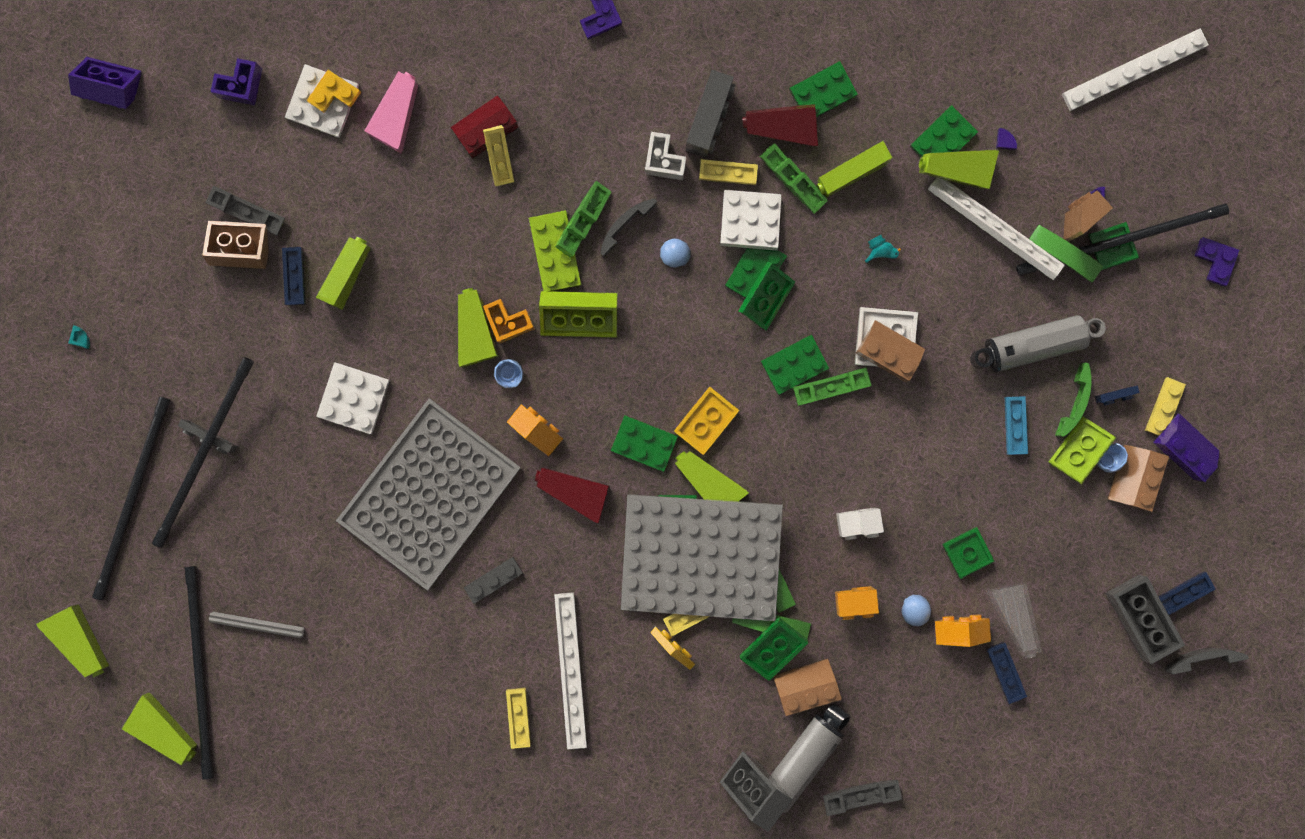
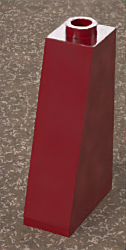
(784, 123)
(578, 493)

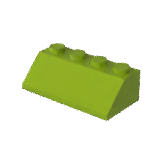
(578, 314)

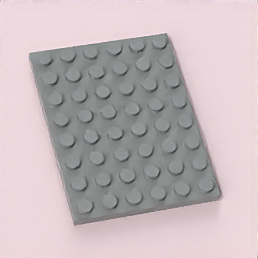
(428, 494)
(701, 557)

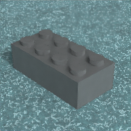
(709, 114)
(1145, 619)
(755, 791)

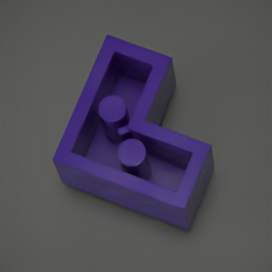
(242, 86)

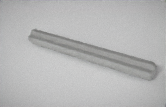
(255, 624)

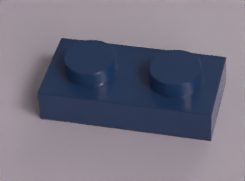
(1125, 394)

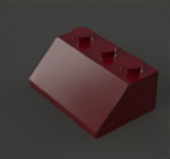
(489, 115)

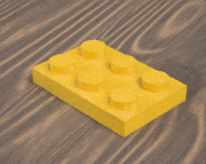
(706, 420)

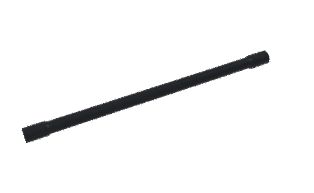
(1210, 213)
(241, 373)
(103, 582)
(206, 760)

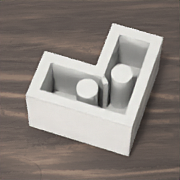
(661, 163)
(857, 522)

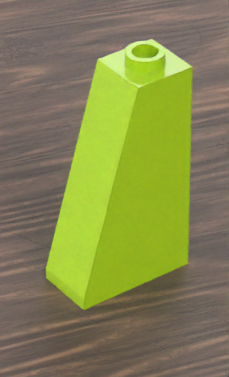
(964, 167)
(854, 169)
(344, 273)
(474, 333)
(707, 480)
(75, 640)
(159, 730)

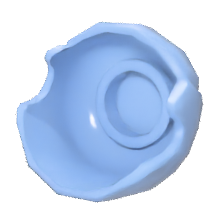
(675, 253)
(508, 373)
(1114, 458)
(916, 610)

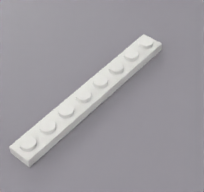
(1135, 69)
(996, 227)
(570, 670)

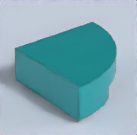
(79, 337)

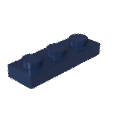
(293, 276)
(1187, 592)
(1006, 672)

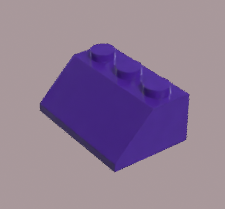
(104, 82)
(1188, 449)

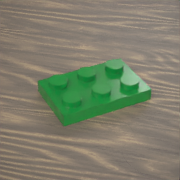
(825, 89)
(946, 134)
(750, 268)
(766, 296)
(794, 364)
(644, 443)
(773, 649)

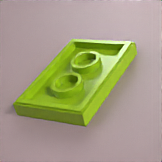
(1082, 450)

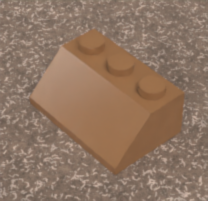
(1084, 214)
(236, 244)
(891, 351)
(1139, 479)
(807, 687)

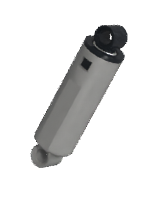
(1037, 343)
(811, 752)

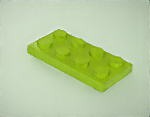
(555, 267)

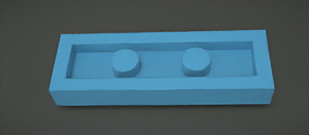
(1016, 425)

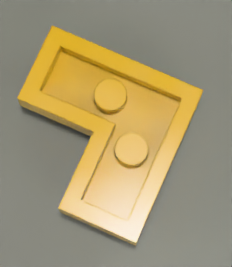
(332, 87)
(673, 648)

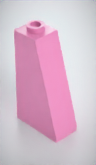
(394, 112)

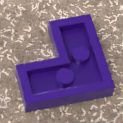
(603, 20)
(1222, 259)

